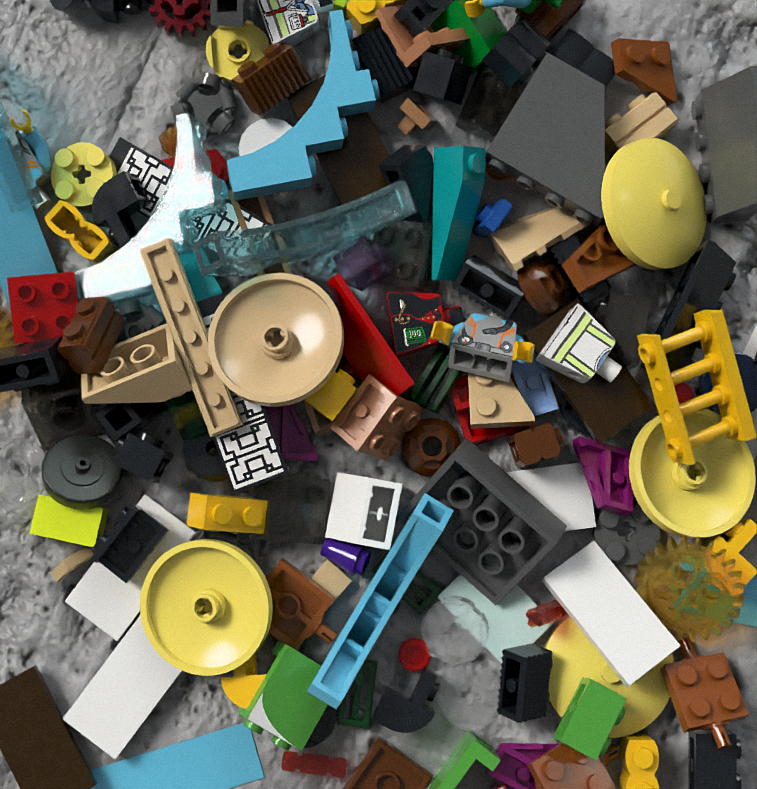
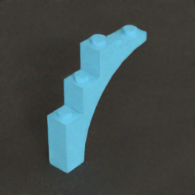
(285, 162)
(379, 600)

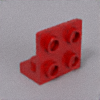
(41, 305)

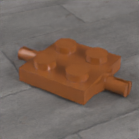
(297, 606)
(704, 693)
(569, 769)

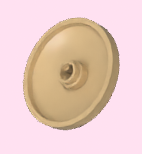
(276, 339)

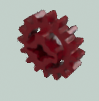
(182, 15)

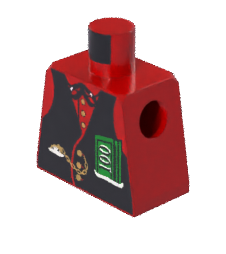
(413, 320)

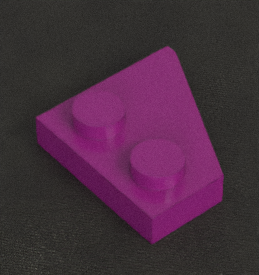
(290, 433)
(606, 474)
(513, 768)

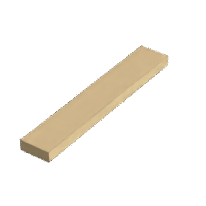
(190, 336)

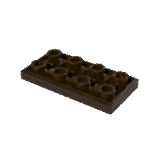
(355, 167)
(598, 403)
(37, 738)

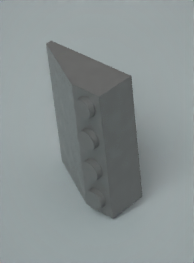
(728, 146)
(495, 523)

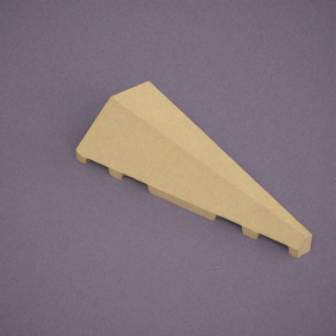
(533, 234)

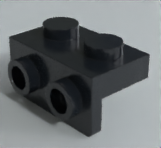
(129, 542)

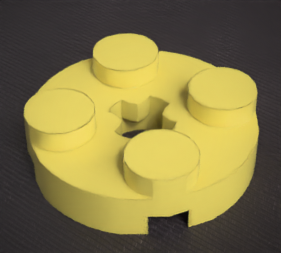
(224, 41)
(70, 162)

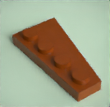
(596, 260)

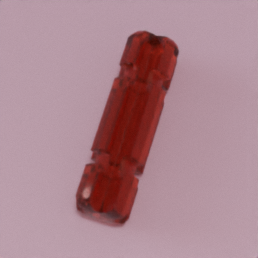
(545, 613)
(314, 764)

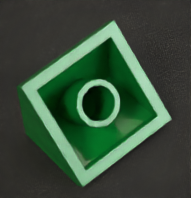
(482, 30)

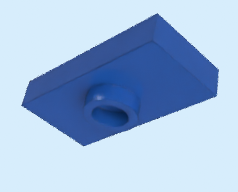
(491, 217)

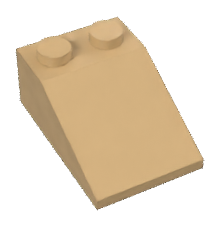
(139, 371)

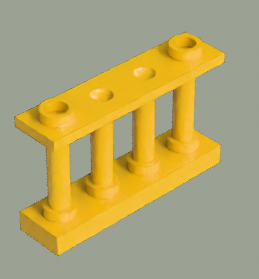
(725, 378)

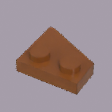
(646, 65)

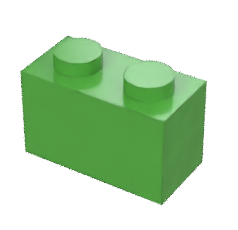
(590, 719)

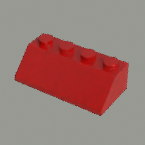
(365, 346)

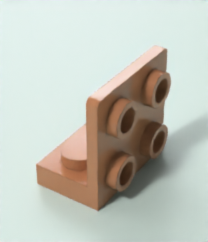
(411, 49)
(376, 419)

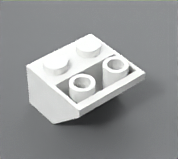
(363, 511)

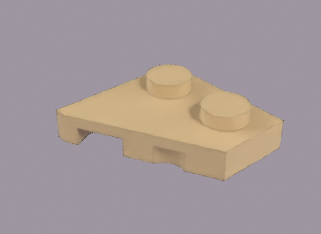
(496, 404)

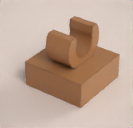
(416, 117)

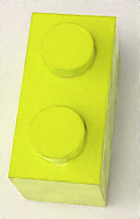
(68, 524)

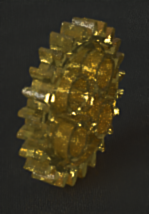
(713, 608)

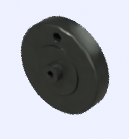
(81, 472)

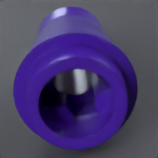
(347, 555)

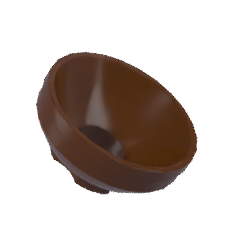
(542, 286)
(412, 445)

